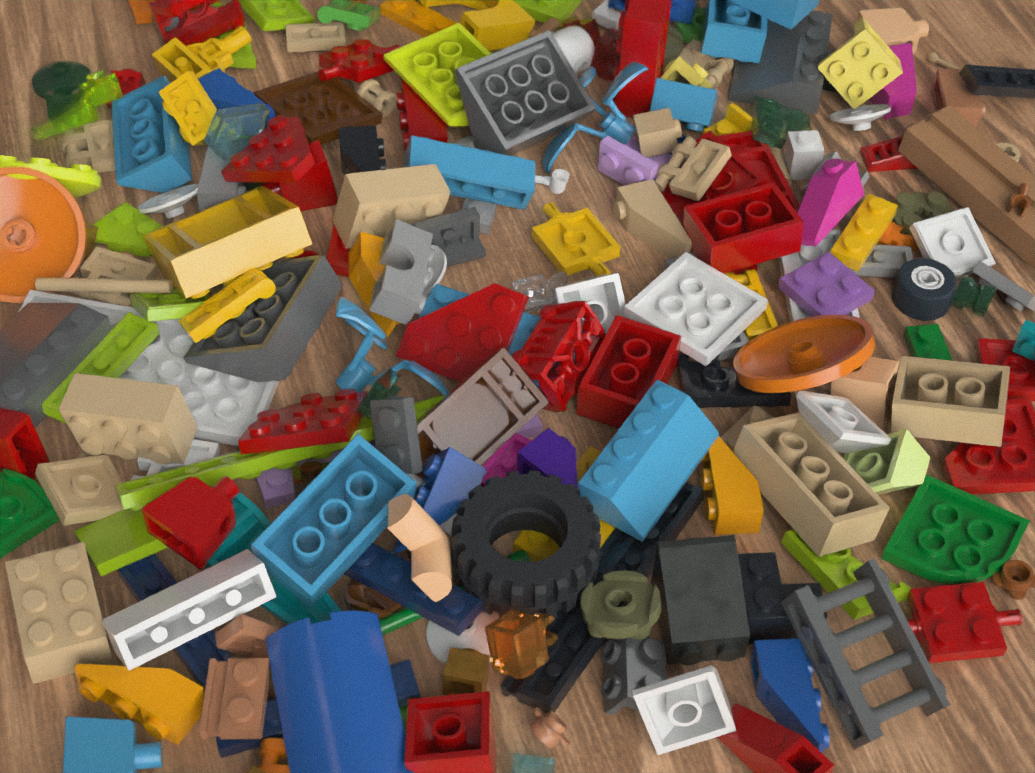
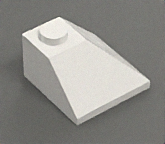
(600, 292)
(840, 422)
(685, 709)

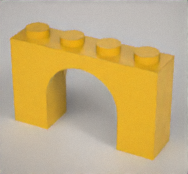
(494, 23)

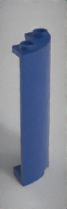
(337, 696)

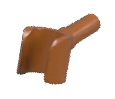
(1020, 200)

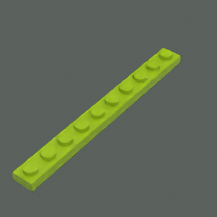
(142, 491)

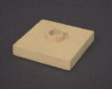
(81, 488)

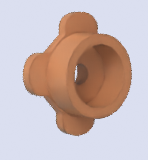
(549, 728)

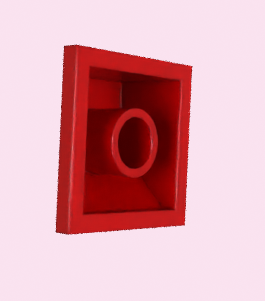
(450, 734)

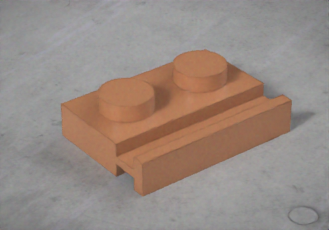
(235, 698)

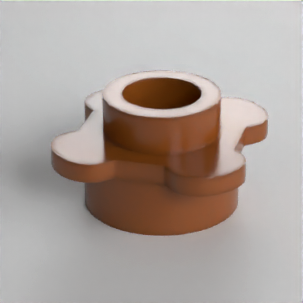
(1018, 571)

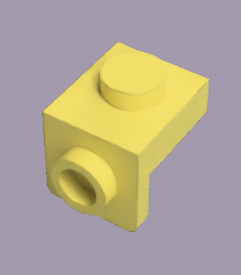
(681, 68)

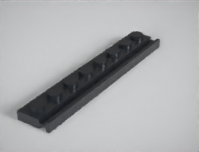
(575, 644)

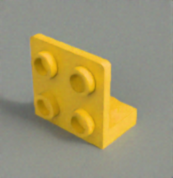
(190, 107)

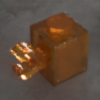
(519, 642)

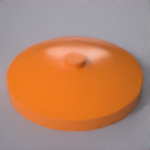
(39, 232)
(804, 353)

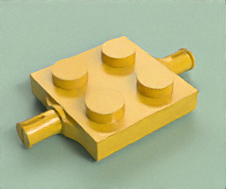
(575, 241)

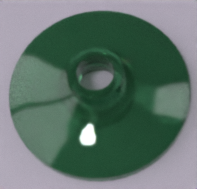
(58, 74)

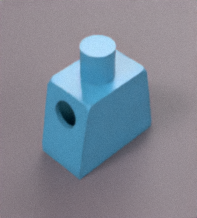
(107, 747)

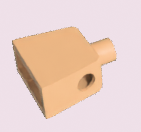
(895, 26)
(869, 389)

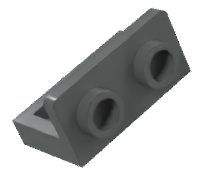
(456, 235)
(397, 432)
(629, 666)

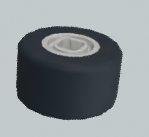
(924, 289)

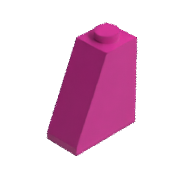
(902, 90)

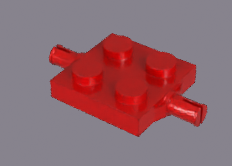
(355, 61)
(959, 622)

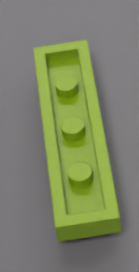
(109, 357)

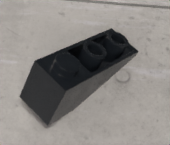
(361, 149)

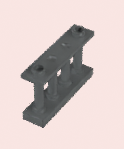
(844, 684)

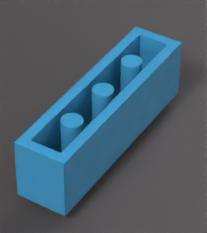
(476, 172)

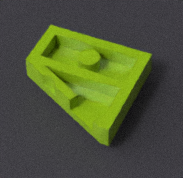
(124, 229)

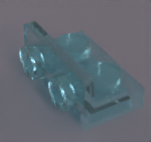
(234, 128)

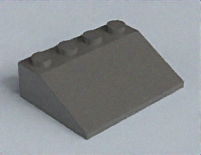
(787, 65)
(521, 95)
(275, 330)
(41, 351)

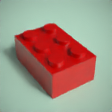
(743, 228)
(625, 370)

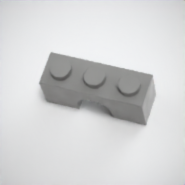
(400, 286)

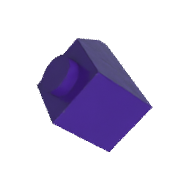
(549, 455)

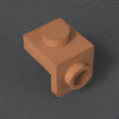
(245, 637)

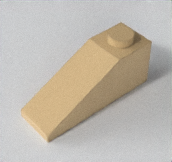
(650, 218)

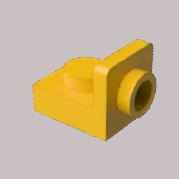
(734, 122)

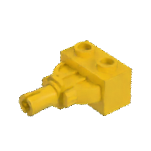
(201, 58)

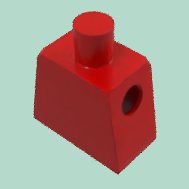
(313, 189)
(20, 444)
(193, 518)

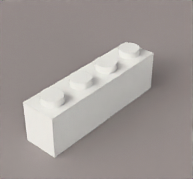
(188, 609)

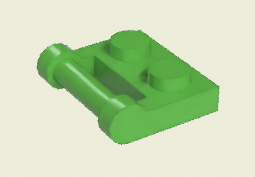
(351, 12)

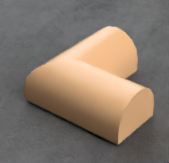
(427, 544)

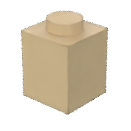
(656, 132)

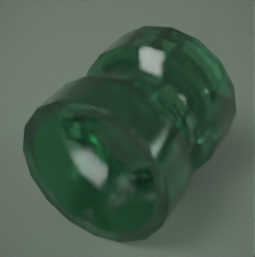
(972, 295)

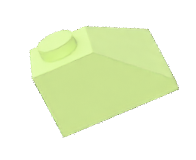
(891, 466)

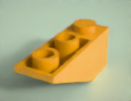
(365, 271)
(732, 492)
(151, 696)

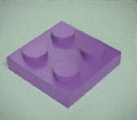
(826, 287)

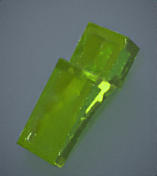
(97, 90)

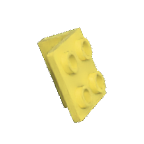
(861, 65)

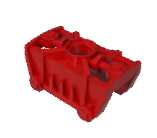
(196, 25)
(560, 341)

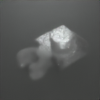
(539, 290)

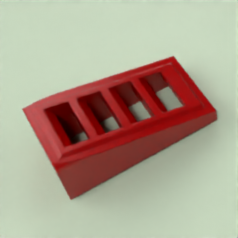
(885, 163)

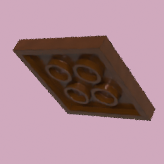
(320, 106)

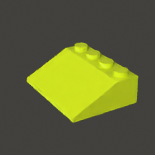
(430, 68)

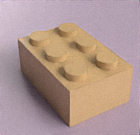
(377, 198)
(950, 400)
(129, 418)
(57, 612)

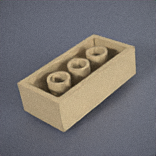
(810, 484)

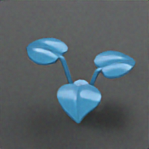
(611, 124)
(360, 371)

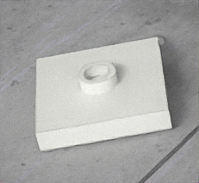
(952, 241)

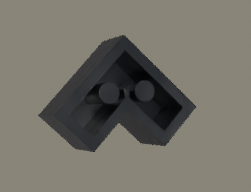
(764, 596)

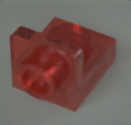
(604, 56)

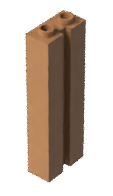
(974, 175)

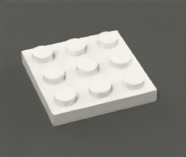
(697, 305)

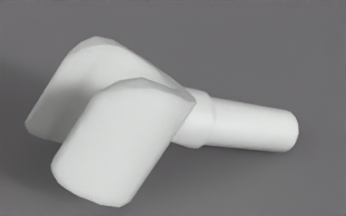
(556, 182)

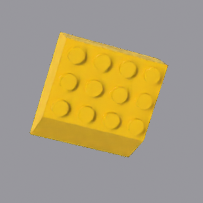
(228, 241)

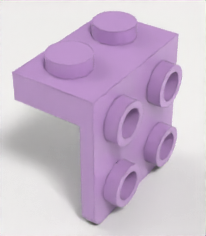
(626, 163)

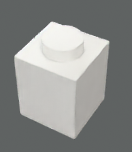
(803, 153)

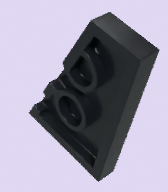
(720, 388)

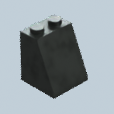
(701, 600)

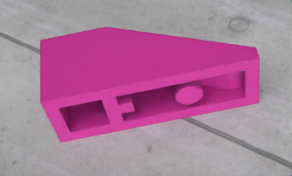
(829, 198)

